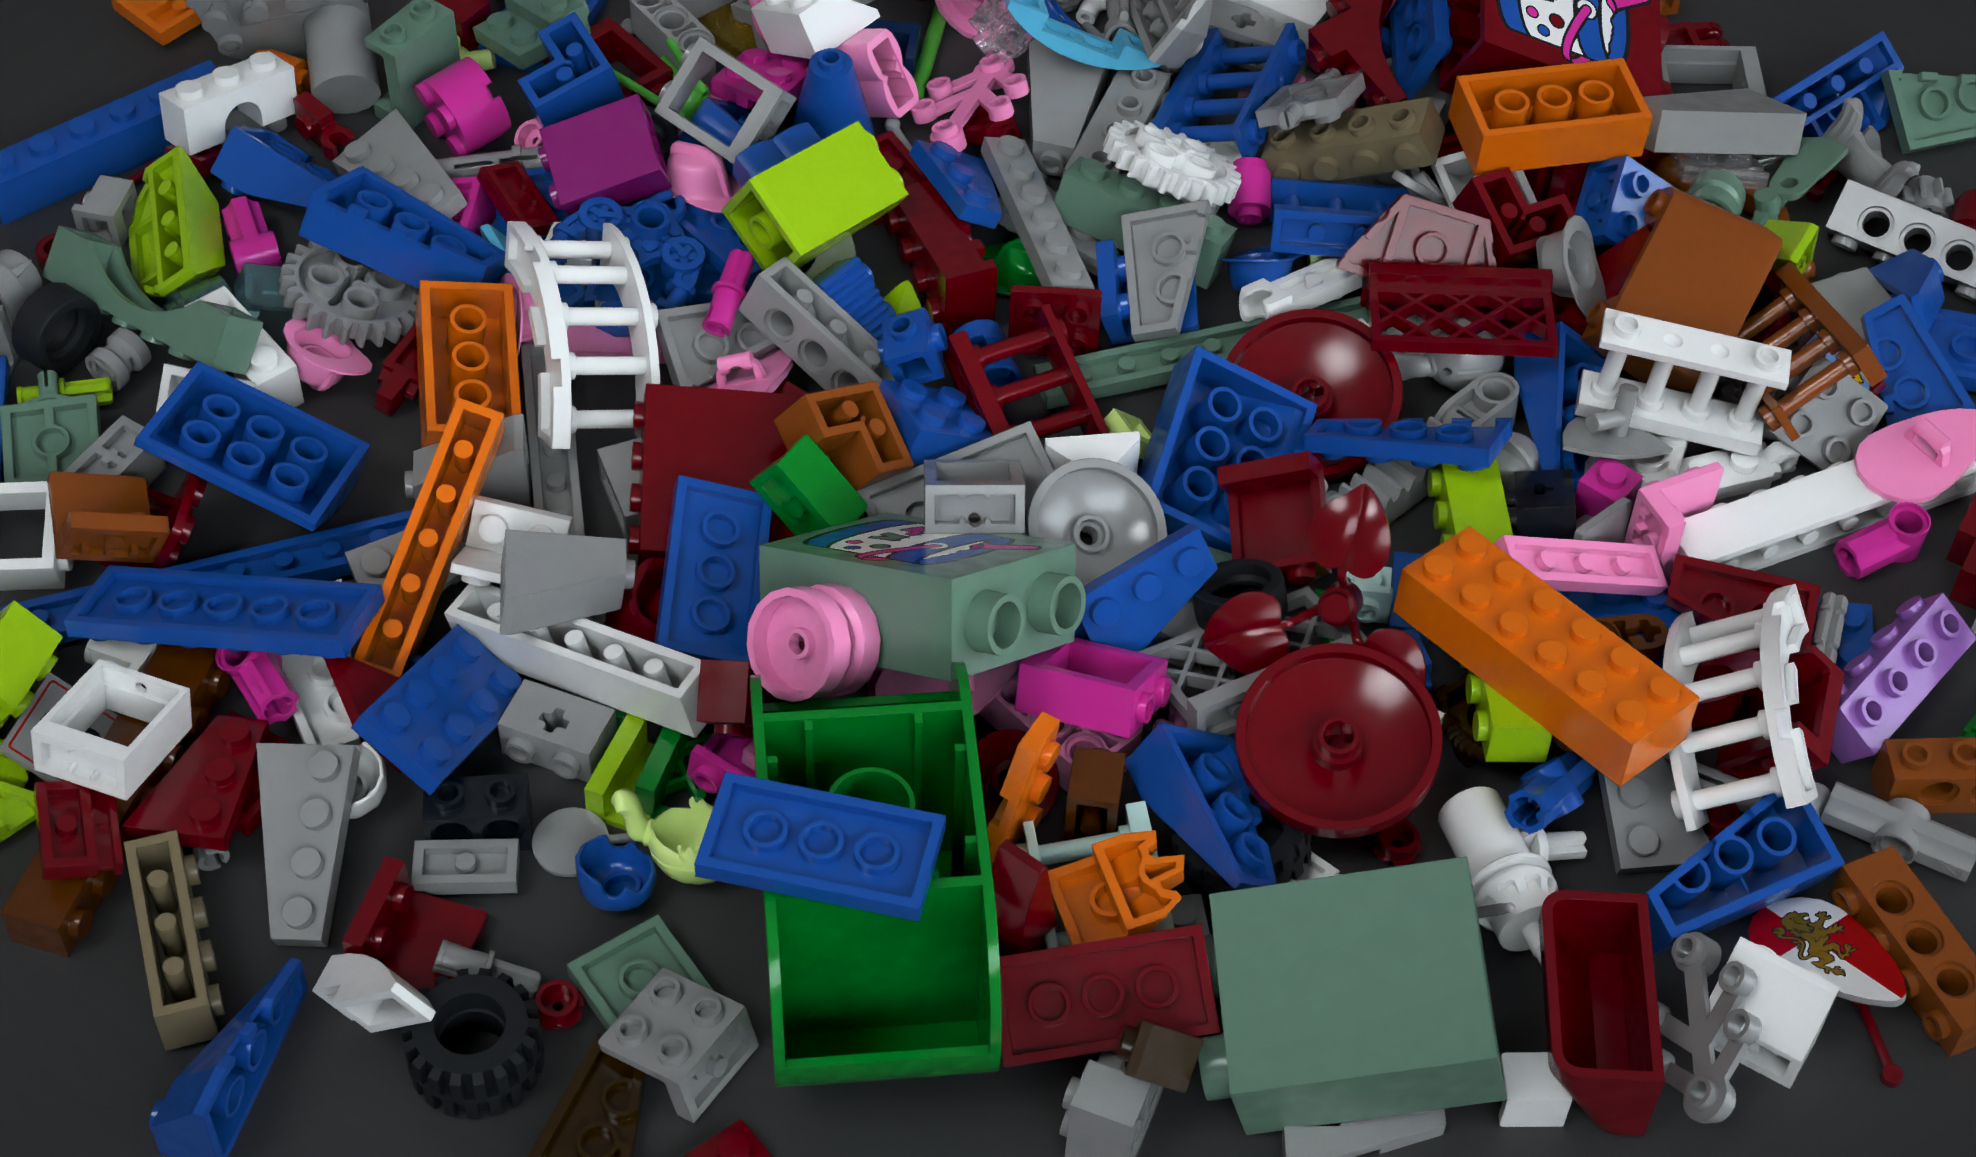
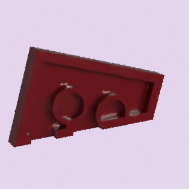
(204, 787)

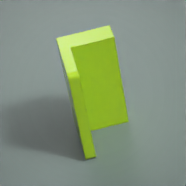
(619, 769)

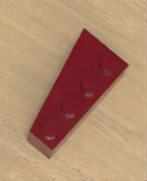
(943, 258)

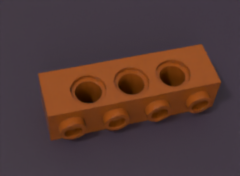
(1928, 770)
(1915, 923)

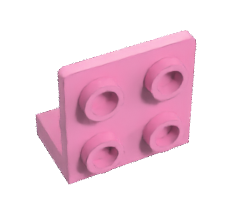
(1662, 504)

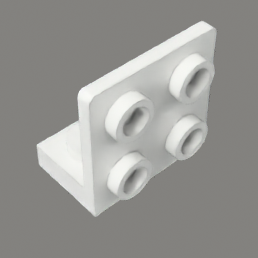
(482, 556)

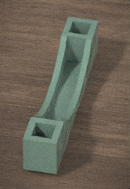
(199, 332)

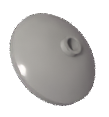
(1106, 503)

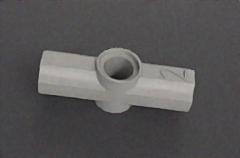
(1902, 825)

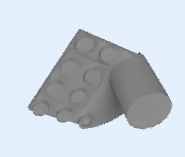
(322, 31)

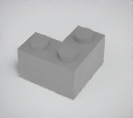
(1107, 1110)

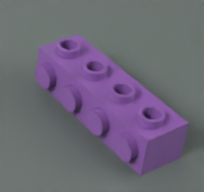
(1897, 673)

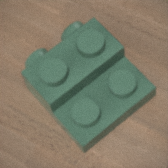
(514, 31)

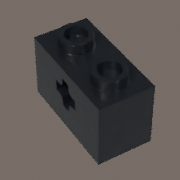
(1542, 504)

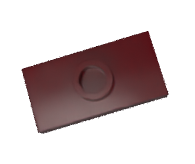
(517, 196)

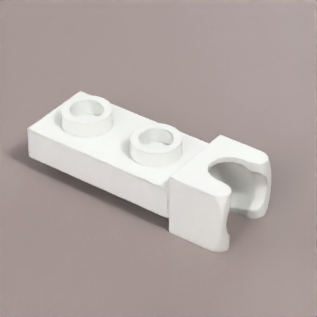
(1297, 290)

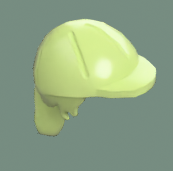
(671, 836)

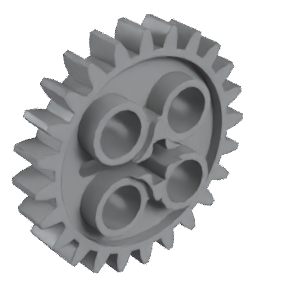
(346, 296)

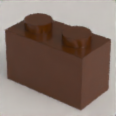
(1094, 793)

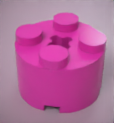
(463, 107)

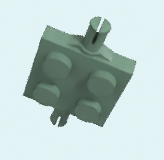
(47, 431)

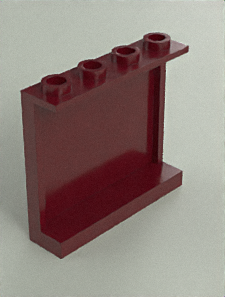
(702, 436)

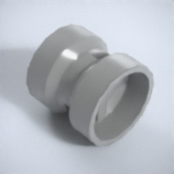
(118, 359)

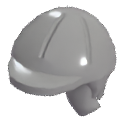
(1449, 370)

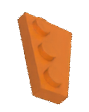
(1025, 783)

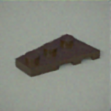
(596, 1111)

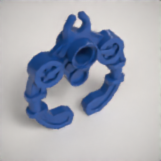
(653, 238)

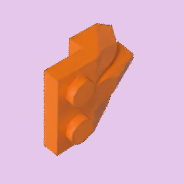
(1116, 889)

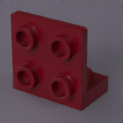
(1075, 306)
(408, 926)

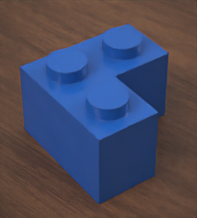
(574, 79)

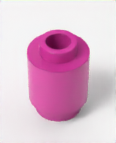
(1254, 194)

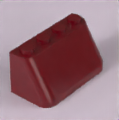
(1602, 1005)

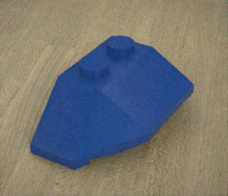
(1849, 75)

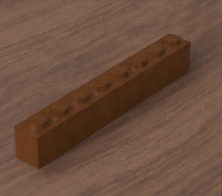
(61, 911)

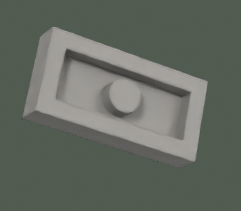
(466, 866)

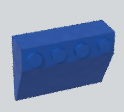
(1210, 420)
(255, 446)

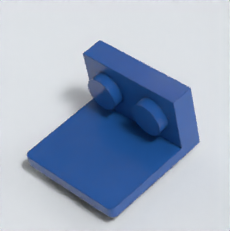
(1615, 198)
(1115, 302)

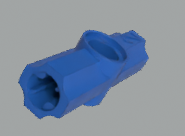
(1549, 791)

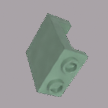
(414, 47)

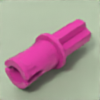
(728, 293)

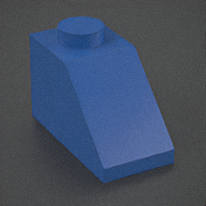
(1916, 278)

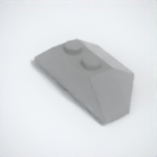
(1171, 28)

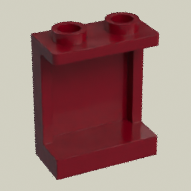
(1272, 510)
(1816, 714)

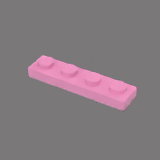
(1589, 564)

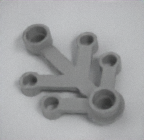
(1708, 1092)

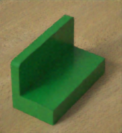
(808, 489)

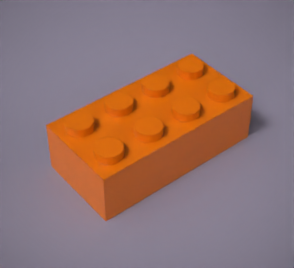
(1549, 116)
(465, 351)

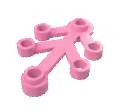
(987, 76)

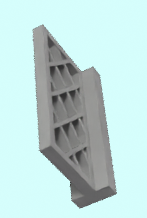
(1219, 706)

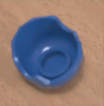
(614, 875)

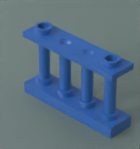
(1205, 74)
(1324, 215)

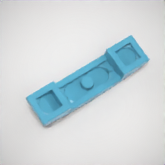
(1123, 53)

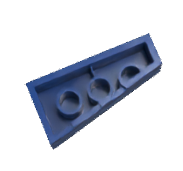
(396, 232)
(1742, 870)

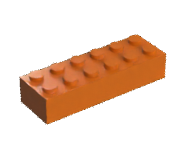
(1545, 655)

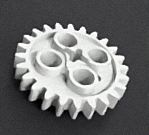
(1171, 162)

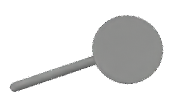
(561, 836)

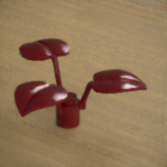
(1343, 535)

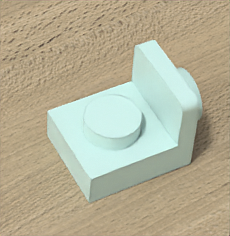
(1376, 596)

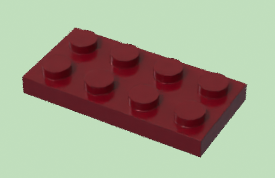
(1084, 993)

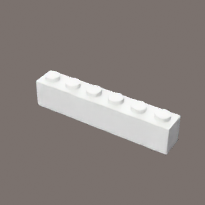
(590, 661)

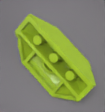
(174, 227)

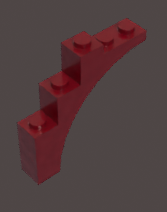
(1353, 45)

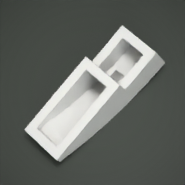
(371, 993)

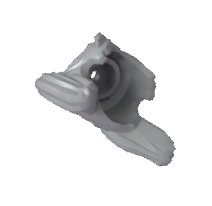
(1864, 160)

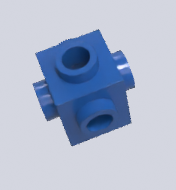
(913, 346)

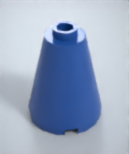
(831, 95)

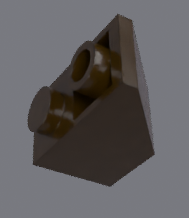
(1158, 1054)

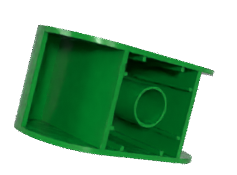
(868, 989)

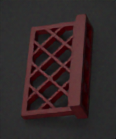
(1471, 292)

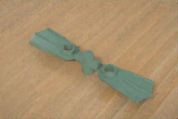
(1797, 175)

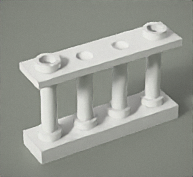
(1678, 413)

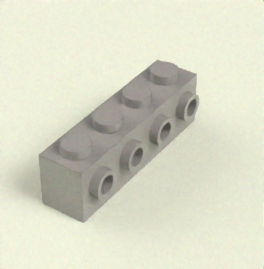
(1129, 98)

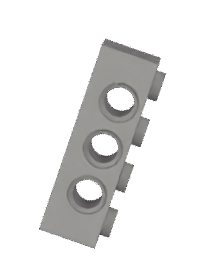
(1861, 203)
(812, 328)

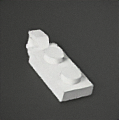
(1746, 472)

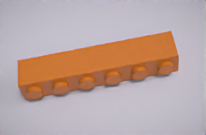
(432, 537)

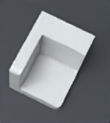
(1531, 1092)

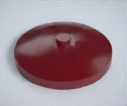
(1328, 363)
(1338, 740)

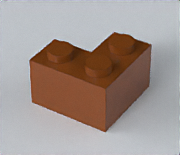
(851, 428)

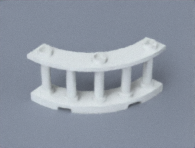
(529, 263)
(1778, 633)

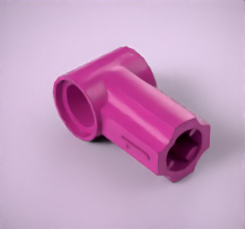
(249, 235)
(1884, 542)
(261, 682)

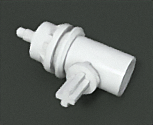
(1506, 862)

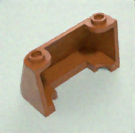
(1693, 271)

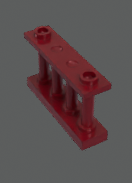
(967, 367)

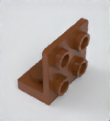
(104, 518)

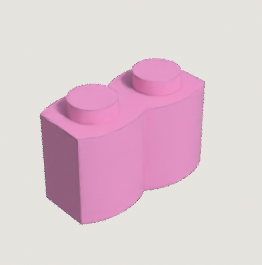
(881, 74)

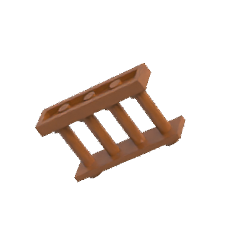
(1834, 336)

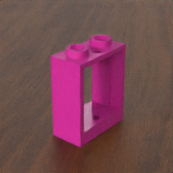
(1094, 686)

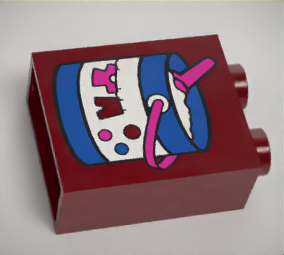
(1556, 32)

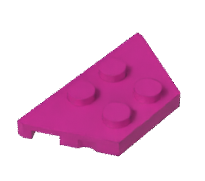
(781, 69)

